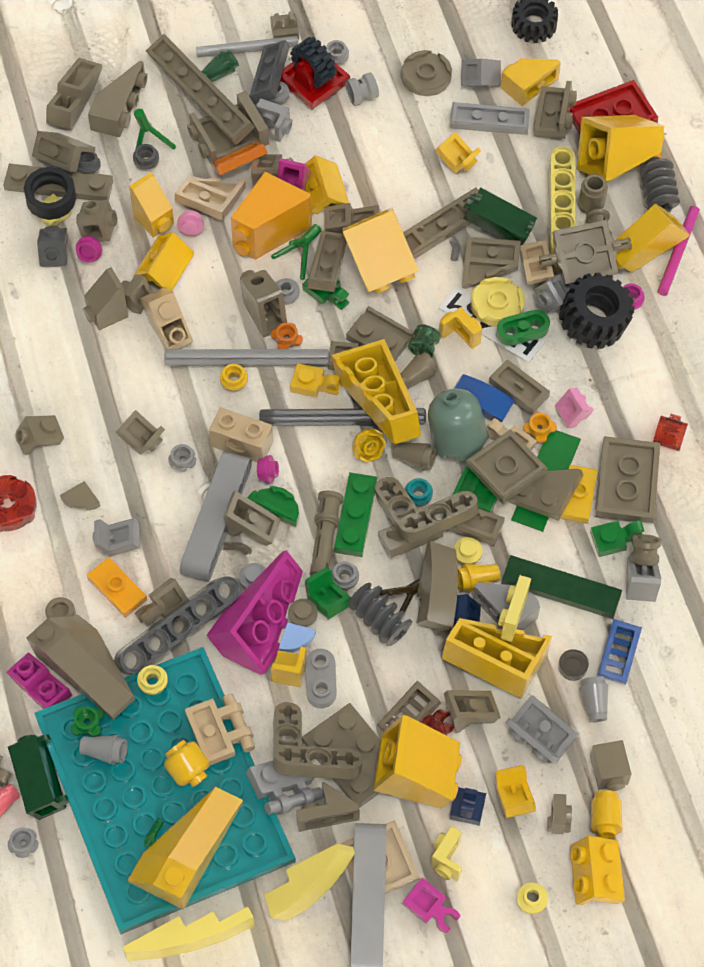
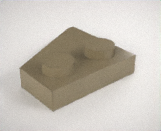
(549, 493)

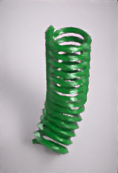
(152, 834)

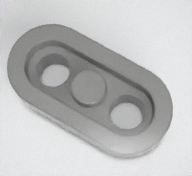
(321, 676)

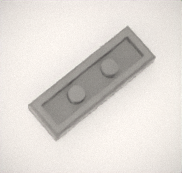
(489, 118)

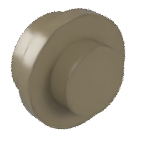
(303, 612)

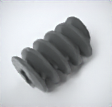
(659, 183)
(378, 614)

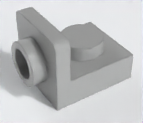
(275, 116)

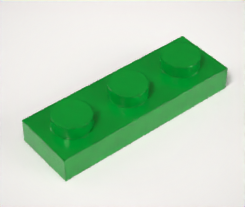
(355, 515)

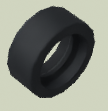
(47, 176)

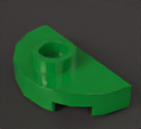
(278, 502)

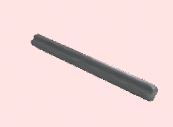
(308, 417)

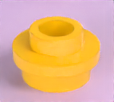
(230, 371)

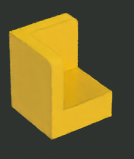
(289, 667)

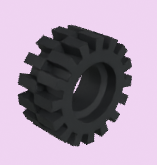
(530, 29)

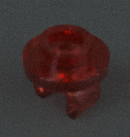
(436, 722)

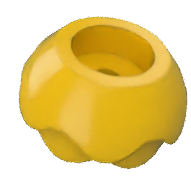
(368, 445)

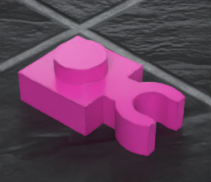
(426, 902)

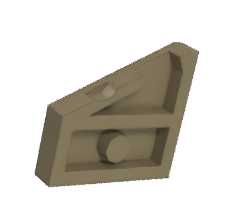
(489, 259)

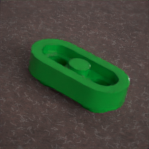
(521, 327)

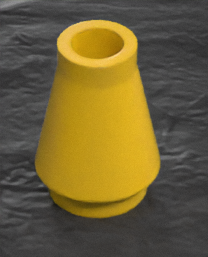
(472, 574)

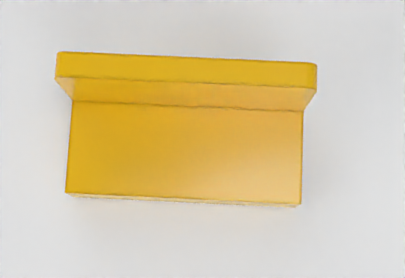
(324, 184)
(165, 261)

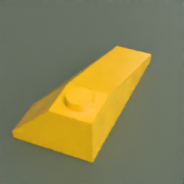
(183, 853)

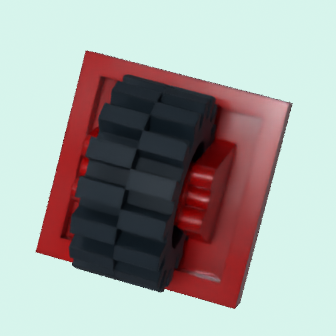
(313, 73)

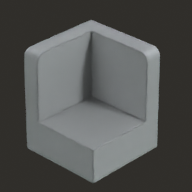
(480, 72)

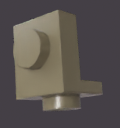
(38, 431)
(140, 433)

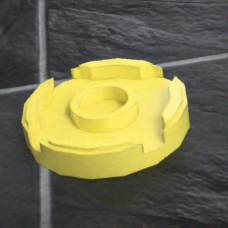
(496, 299)

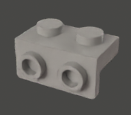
(542, 729)

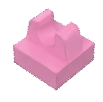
(573, 407)

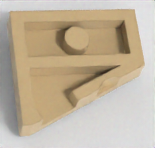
(209, 195)

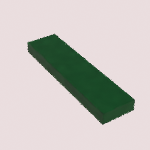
(564, 587)

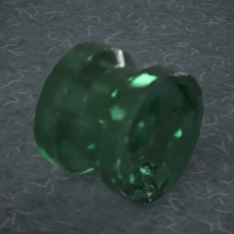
(424, 340)

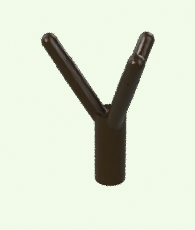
(410, 590)

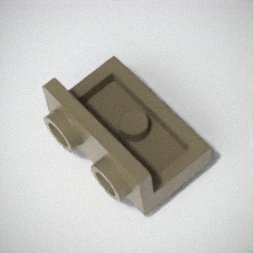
(553, 111)

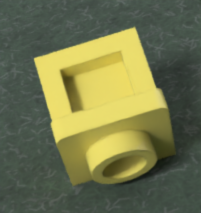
(445, 847)

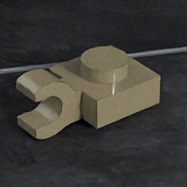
(164, 600)
(560, 816)

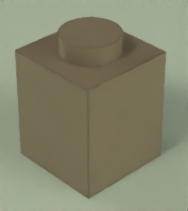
(610, 765)

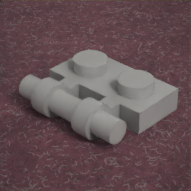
(272, 784)

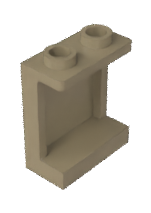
(215, 143)

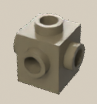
(96, 219)

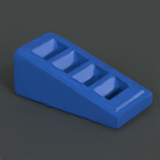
(626, 629)

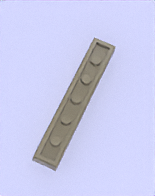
(200, 89)

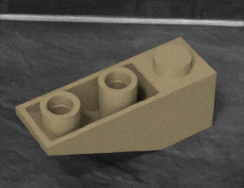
(115, 102)

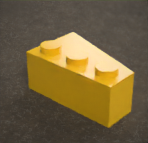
(503, 663)

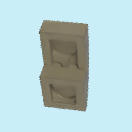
(343, 215)

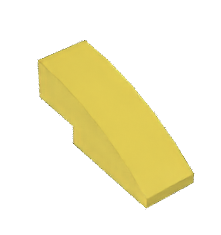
(308, 882)

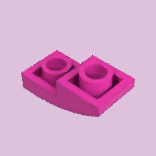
(38, 682)

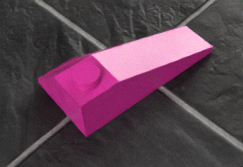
(253, 622)

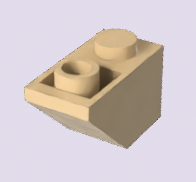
(166, 318)

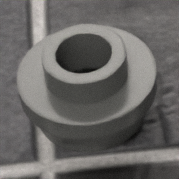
(145, 151)
(88, 163)

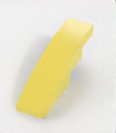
(176, 938)

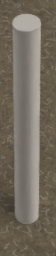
(246, 46)

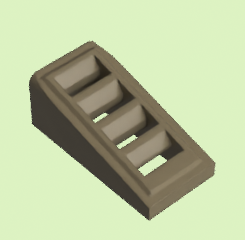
(408, 697)

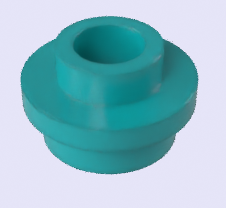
(423, 486)

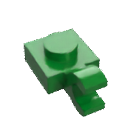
(337, 297)
(611, 538)

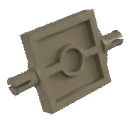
(585, 251)

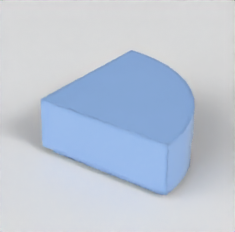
(295, 637)

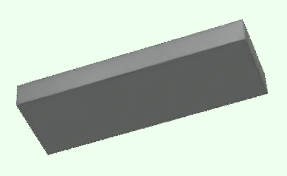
(269, 71)

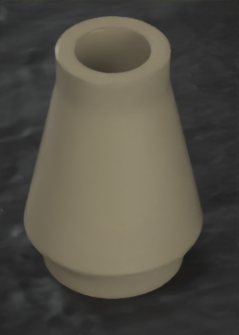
(418, 370)
(416, 454)

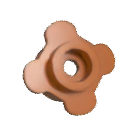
(283, 330)

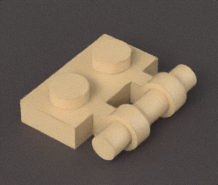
(210, 731)

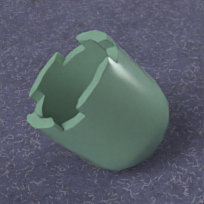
(457, 424)

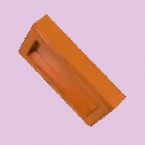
(239, 157)

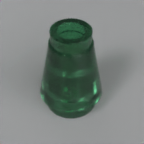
(220, 66)

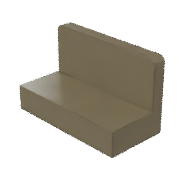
(60, 150)

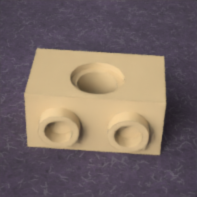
(240, 434)

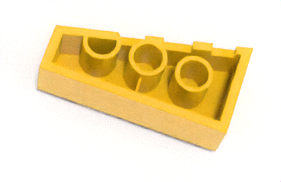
(378, 388)

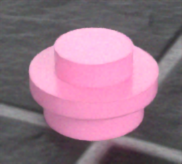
(190, 223)

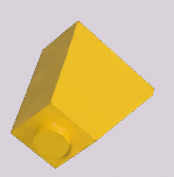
(650, 237)

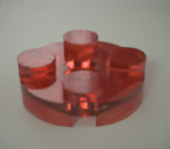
(25, 503)

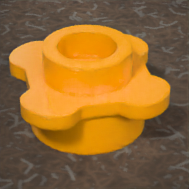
(542, 420)

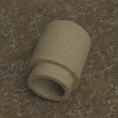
(593, 193)

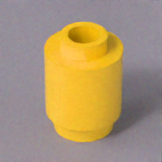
(606, 814)

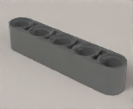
(190, 619)

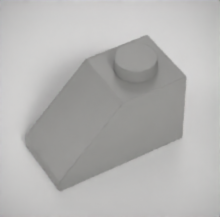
(493, 599)

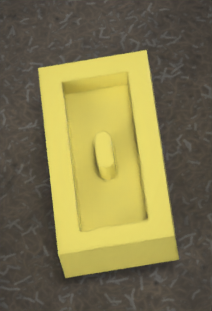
(510, 617)

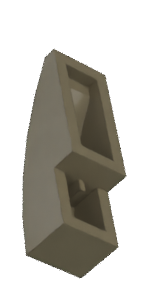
(73, 93)
(438, 587)

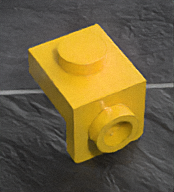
(457, 153)
(466, 327)
(514, 791)

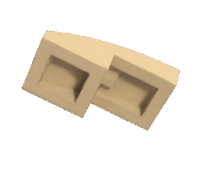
(532, 267)

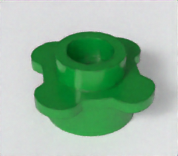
(87, 713)

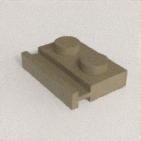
(376, 326)

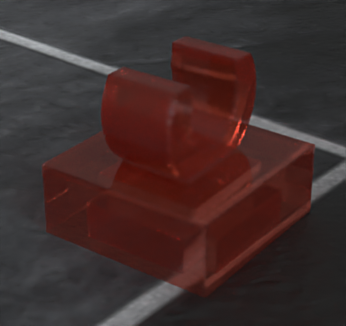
(670, 432)

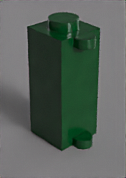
(498, 216)
(37, 776)

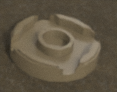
(426, 73)

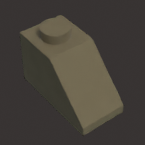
(106, 301)

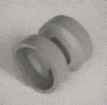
(363, 88)

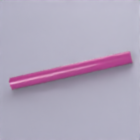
(677, 253)

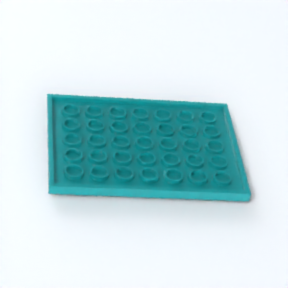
(125, 799)

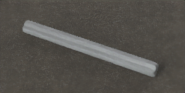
(246, 357)

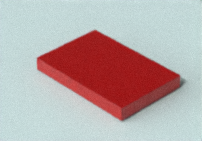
(616, 101)

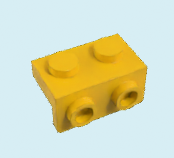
(597, 870)

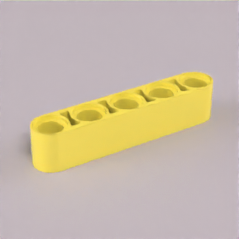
(561, 173)

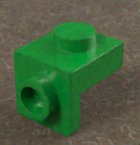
(326, 593)

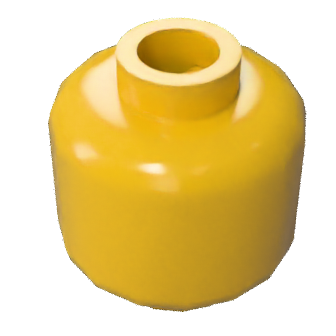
(186, 763)

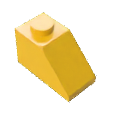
(527, 76)
(151, 205)

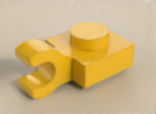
(310, 380)

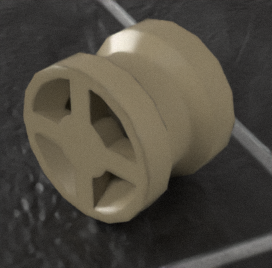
(645, 549)

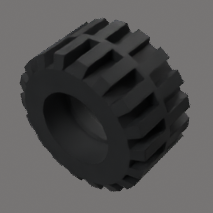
(586, 325)

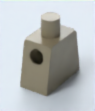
(261, 289)

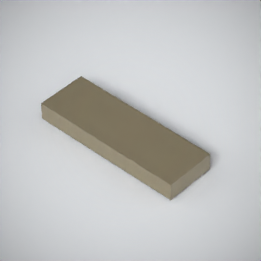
(327, 261)

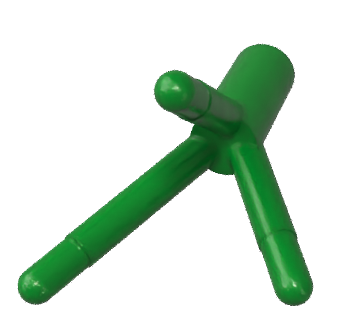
(146, 126)
(304, 242)

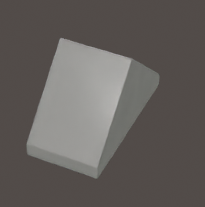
(642, 582)

